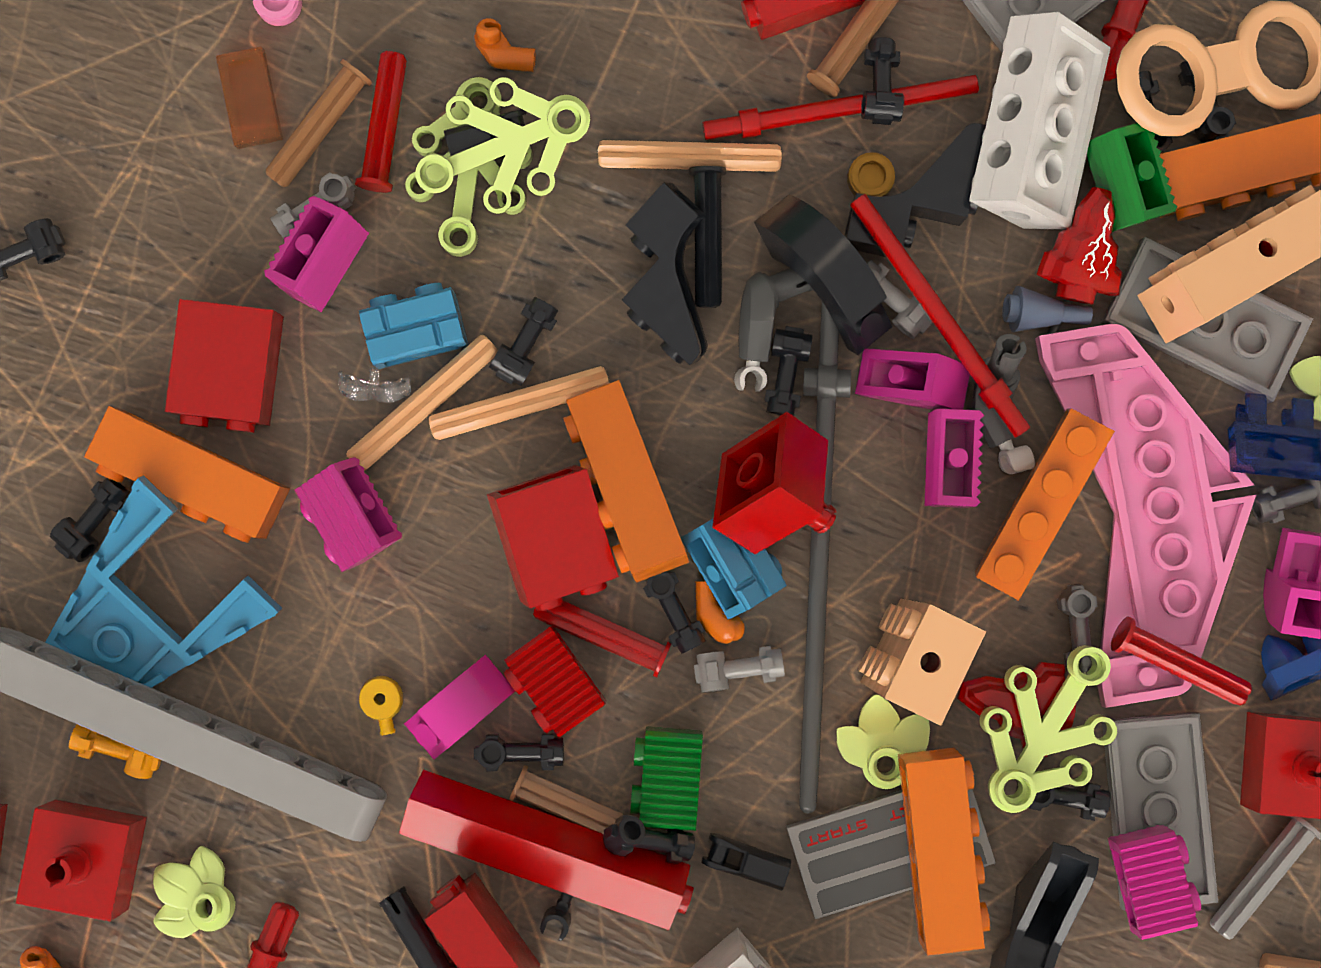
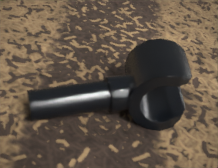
(559, 912)

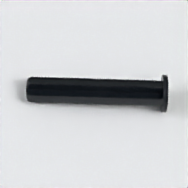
(708, 236)

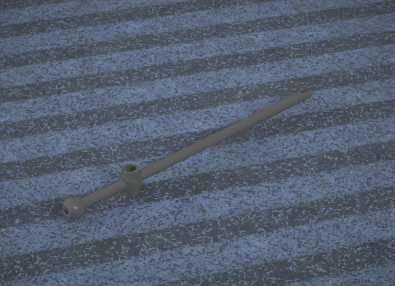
(826, 384)

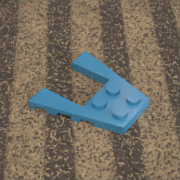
(119, 631)

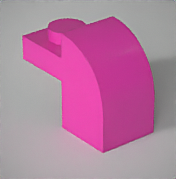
(1294, 585)
(459, 707)

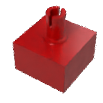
(773, 485)
(1282, 765)
(81, 860)

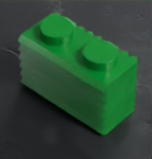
(1133, 171)
(669, 778)

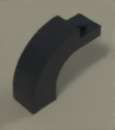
(831, 266)

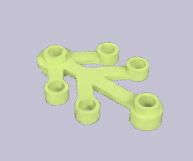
(511, 141)
(466, 180)
(1044, 734)

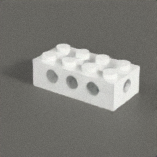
(1040, 121)

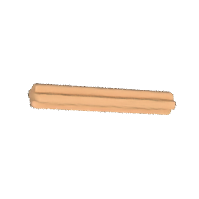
(688, 155)
(423, 402)
(515, 403)

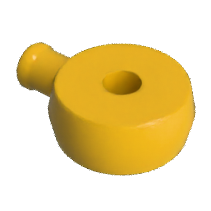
(381, 711)

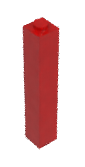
(545, 850)

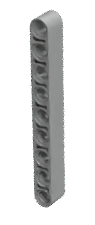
(188, 737)

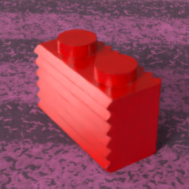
(554, 682)

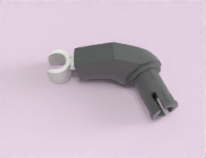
(757, 317)
(1004, 364)

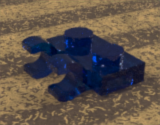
(1275, 449)

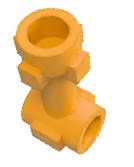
(137, 763)

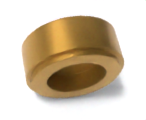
(871, 175)

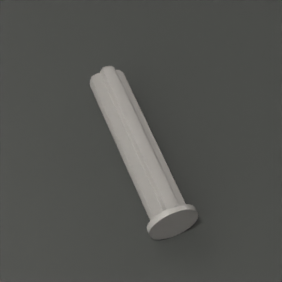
(1263, 877)

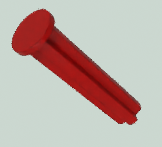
(383, 123)
(606, 635)
(1179, 662)

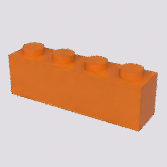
(1243, 166)
(188, 474)
(627, 482)
(1043, 503)
(942, 851)

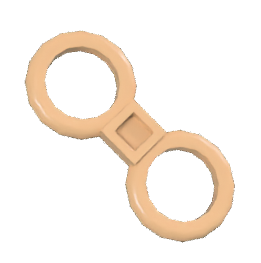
(1219, 68)

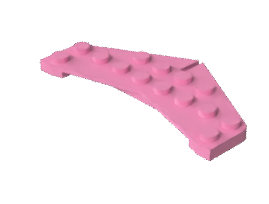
(1158, 476)

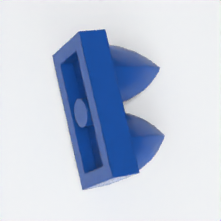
(1287, 667)

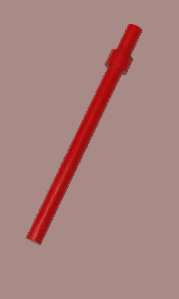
(751, 122)
(993, 391)

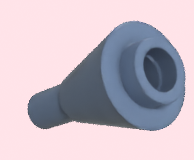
(1032, 310)

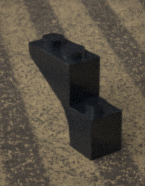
(937, 196)
(663, 294)
(1046, 907)

